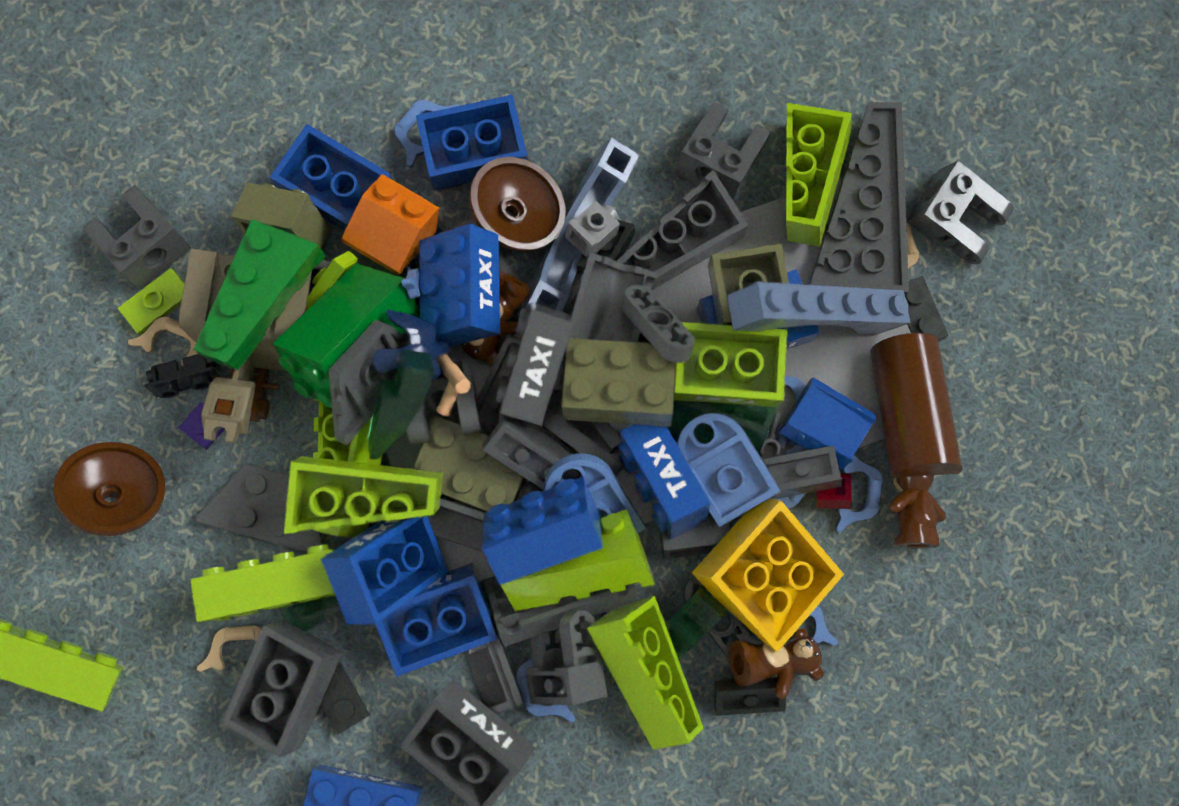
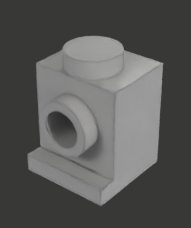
(589, 237)

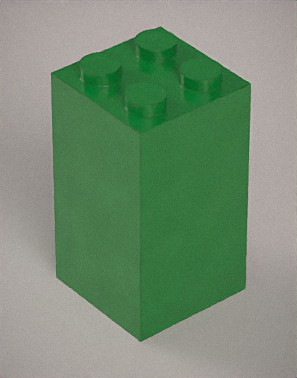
(336, 323)

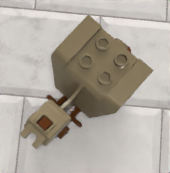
(234, 399)

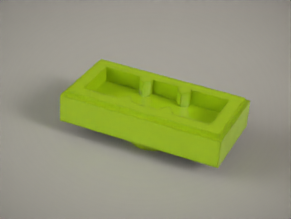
(329, 276)
(154, 301)

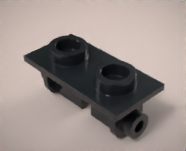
(167, 380)

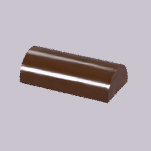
(915, 406)

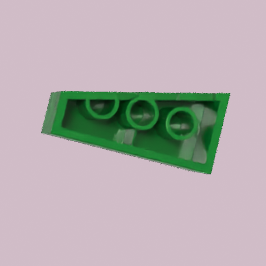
(255, 292)

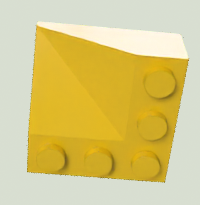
(769, 572)

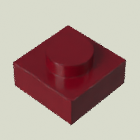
(836, 497)

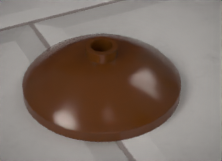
(524, 191)
(106, 472)

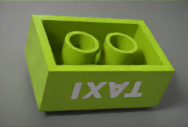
(733, 366)

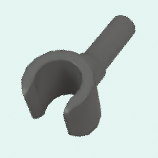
(772, 436)

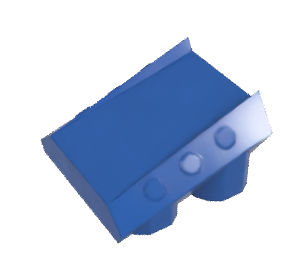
(827, 419)

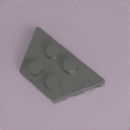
(356, 380)
(256, 507)

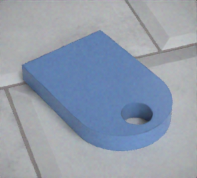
(727, 467)
(602, 484)

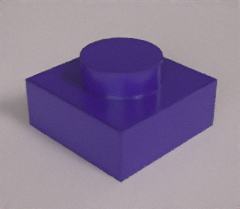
(194, 429)

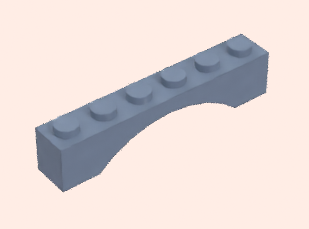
(558, 266)
(789, 305)

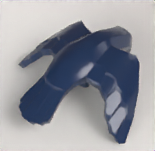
(420, 338)

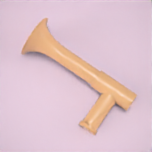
(457, 384)

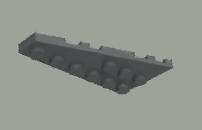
(868, 223)

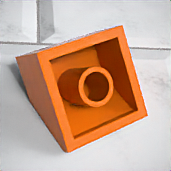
(390, 224)

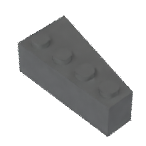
(690, 233)

